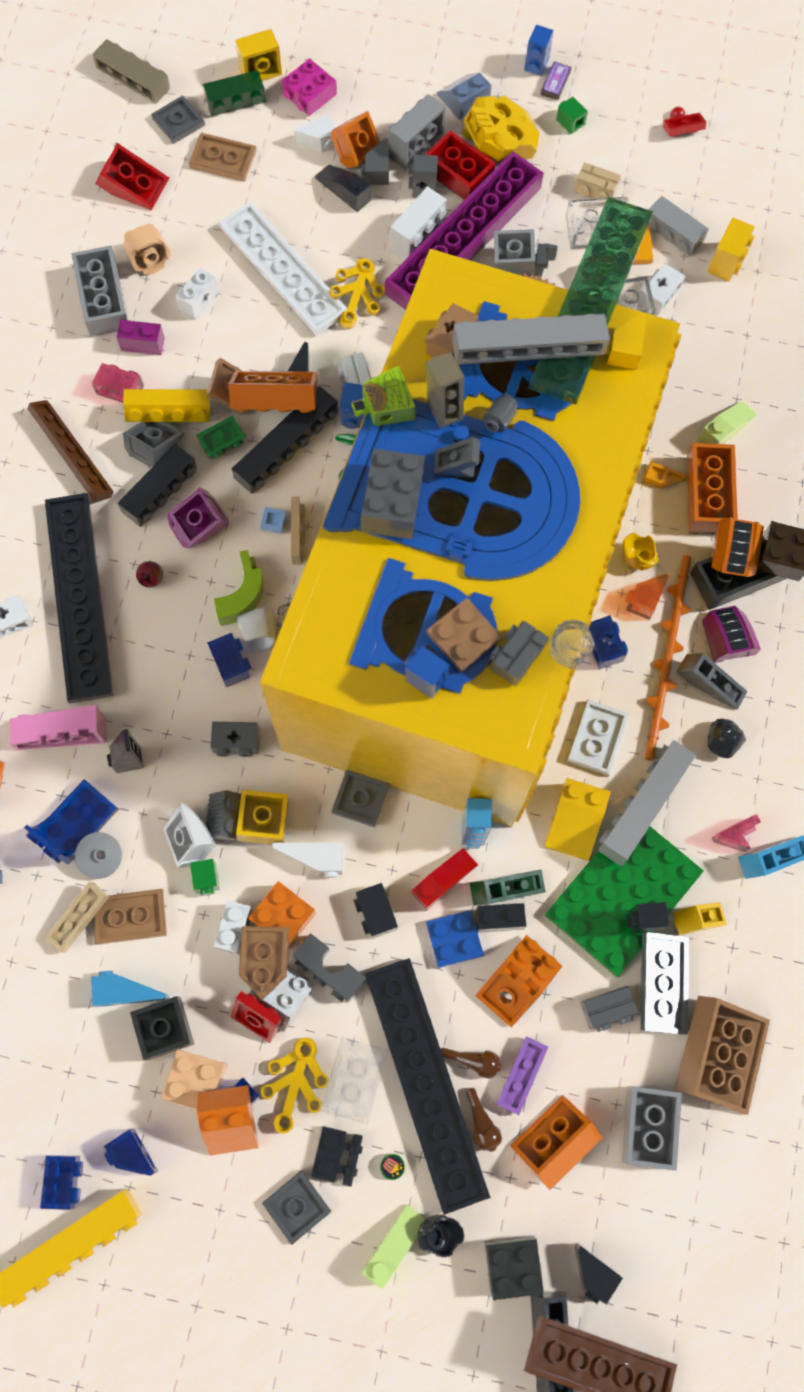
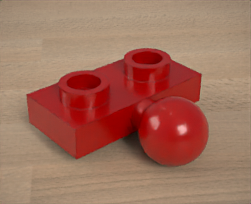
(681, 123)

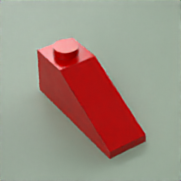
(443, 879)

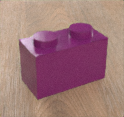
(140, 337)

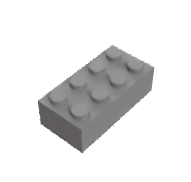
(99, 289)

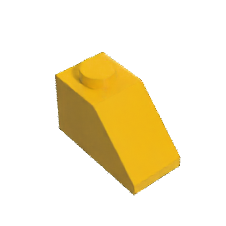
(627, 343)
(699, 918)

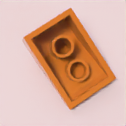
(227, 1120)

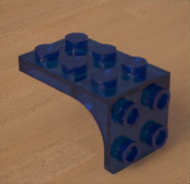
(77, 816)

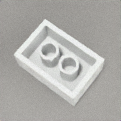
(417, 223)

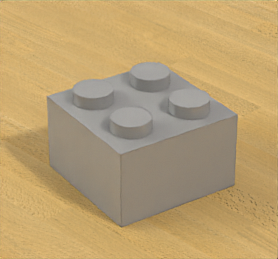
(515, 251)

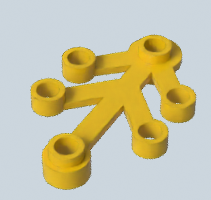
(358, 288)
(296, 1080)

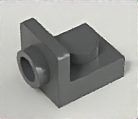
(543, 254)

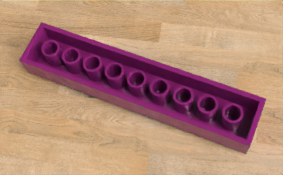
(472, 222)

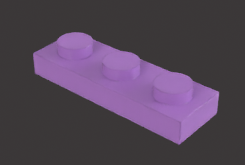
(522, 1075)

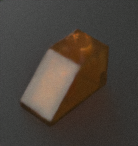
(646, 596)

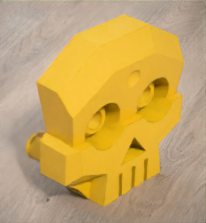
(500, 128)

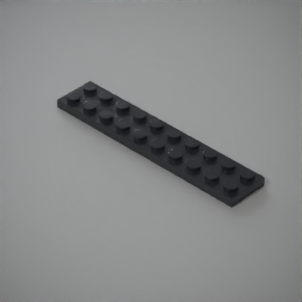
(78, 598)
(427, 1087)

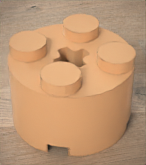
(146, 249)

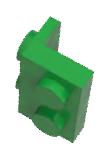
(220, 437)

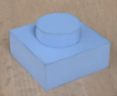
(273, 520)

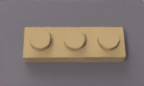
(297, 530)
(77, 917)

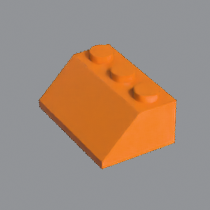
(556, 1141)

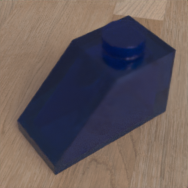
(129, 1154)

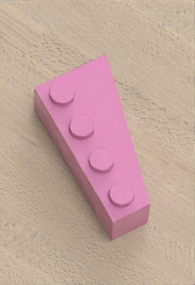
(58, 728)

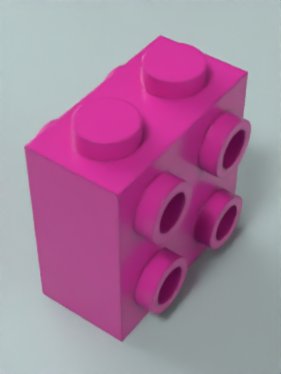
(309, 87)

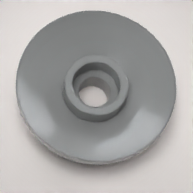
(86, 855)

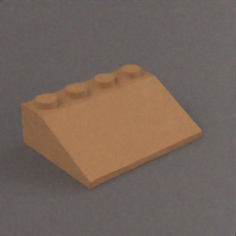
(722, 1054)

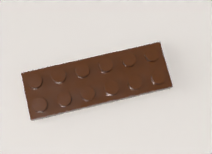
(593, 1362)

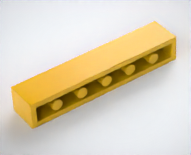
(66, 1247)

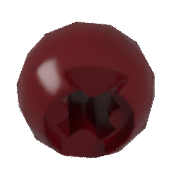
(149, 574)

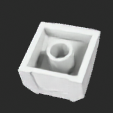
(187, 836)

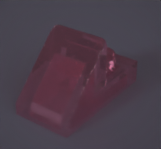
(733, 836)

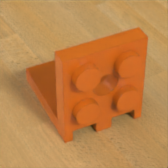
(520, 980)

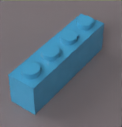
(476, 822)

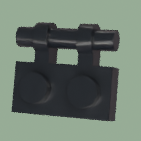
(329, 1154)

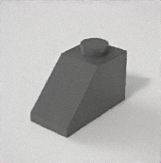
(377, 165)

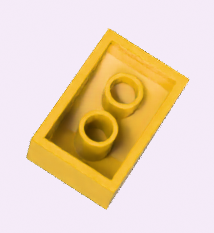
(577, 819)

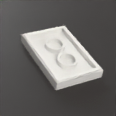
(597, 737)

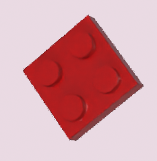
(255, 1016)

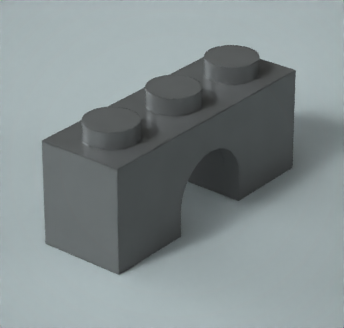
(311, 957)

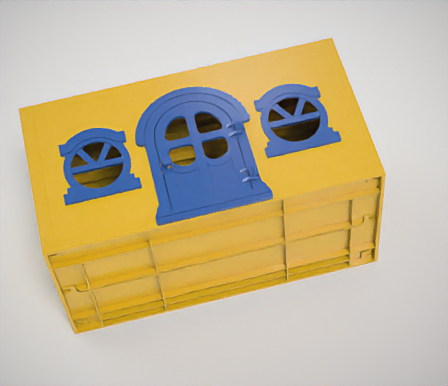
(332, 677)

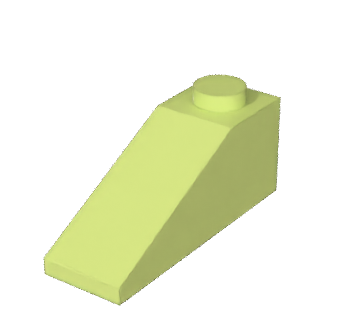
(727, 424)
(393, 1247)

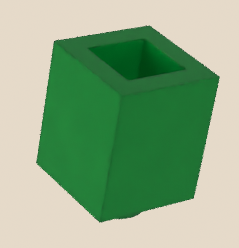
(571, 115)
(205, 877)

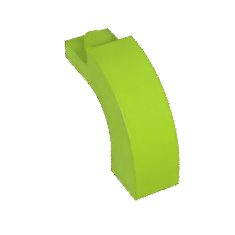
(246, 597)

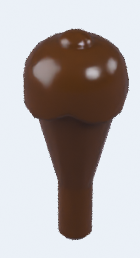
(484, 1063)
(487, 1135)

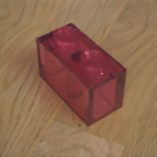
(112, 381)

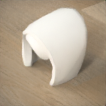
(258, 628)

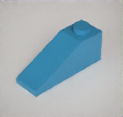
(772, 858)
(115, 990)

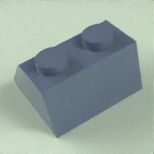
(462, 93)

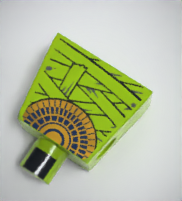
(386, 399)

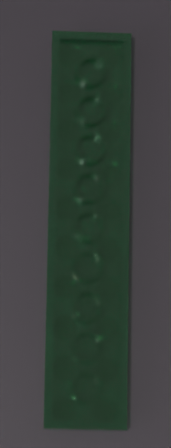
(595, 291)

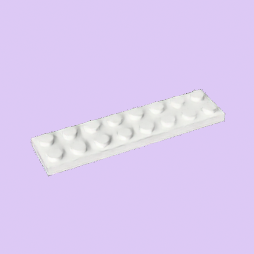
(282, 268)

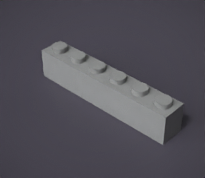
(530, 338)
(646, 803)

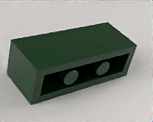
(234, 92)

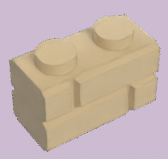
(596, 182)

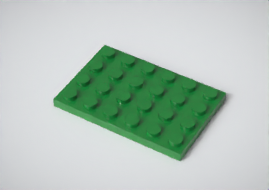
(602, 894)

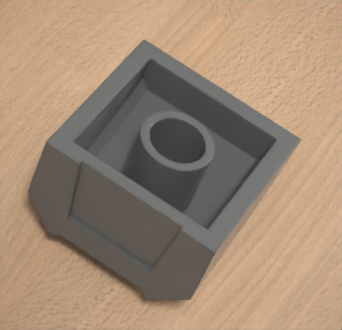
(151, 441)

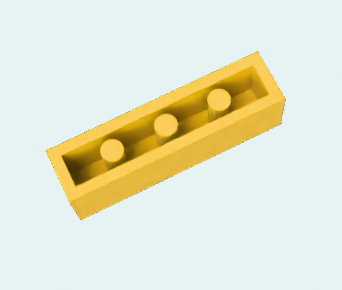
(166, 405)

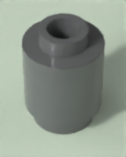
(500, 413)

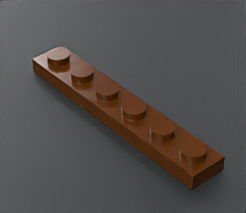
(70, 450)

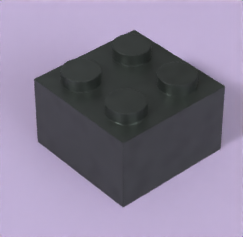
(162, 1028)
(514, 1268)

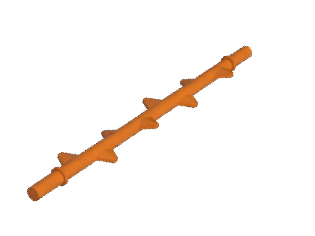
(664, 664)

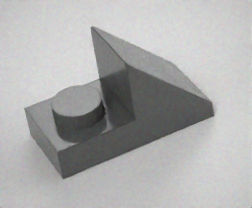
(458, 458)

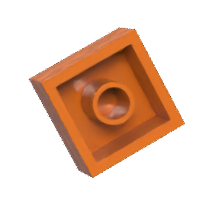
(283, 909)

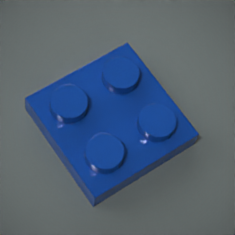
(454, 939)

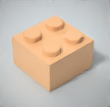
(192, 1075)

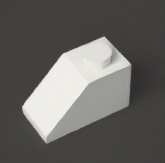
(315, 134)

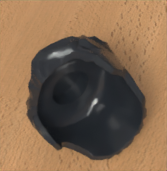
(725, 738)
(440, 1235)

